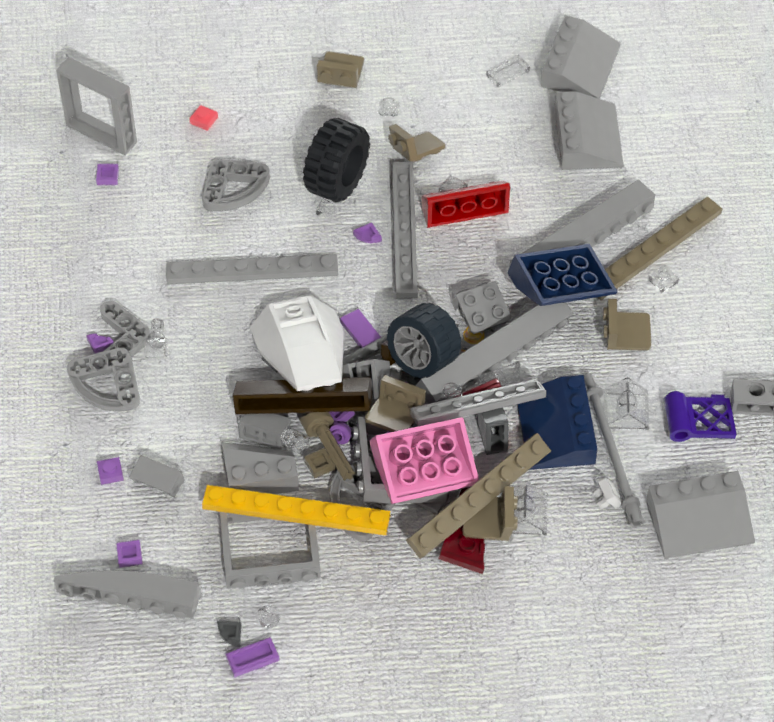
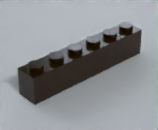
(282, 397)

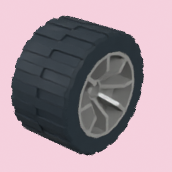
(424, 340)

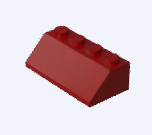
(466, 203)

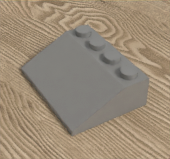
(579, 58)
(587, 132)
(700, 514)

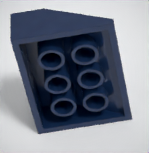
(560, 275)
(562, 423)

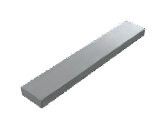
(478, 402)

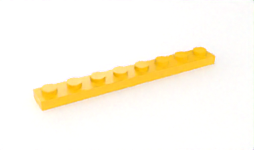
(296, 510)

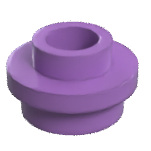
(341, 432)

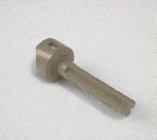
(318, 425)

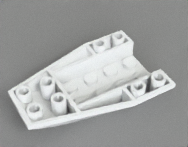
(301, 341)

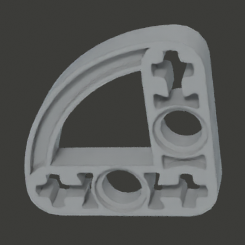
(228, 173)
(117, 369)
(335, 490)

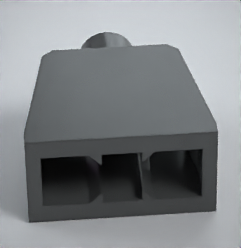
(496, 419)

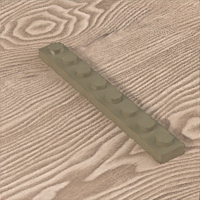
(662, 242)
(477, 496)

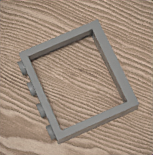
(119, 138)
(376, 492)
(268, 574)

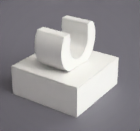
(610, 494)

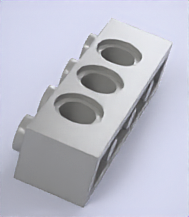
(746, 403)

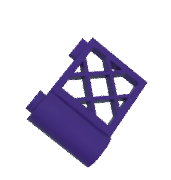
(683, 424)

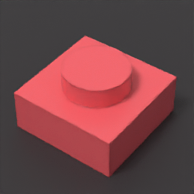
(203, 117)

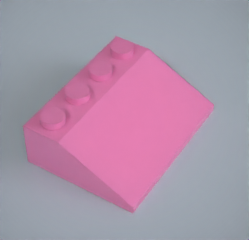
(424, 460)

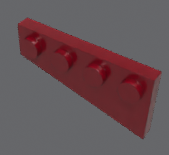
(464, 550)

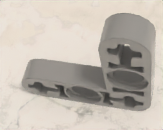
(128, 333)

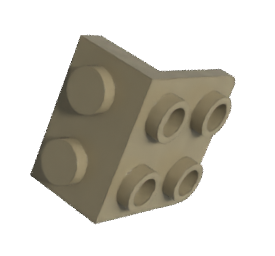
(340, 69)
(414, 147)
(626, 329)
(394, 404)
(494, 520)

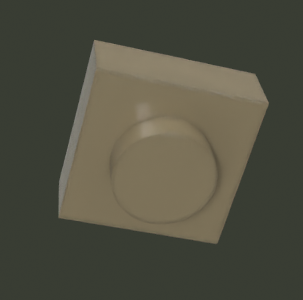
(319, 463)

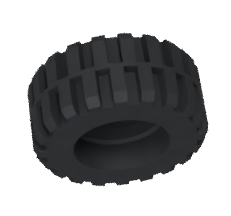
(336, 159)

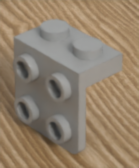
(482, 307)

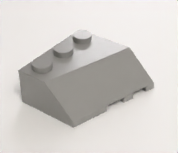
(260, 468)

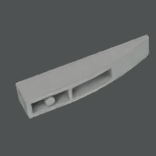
(134, 590)

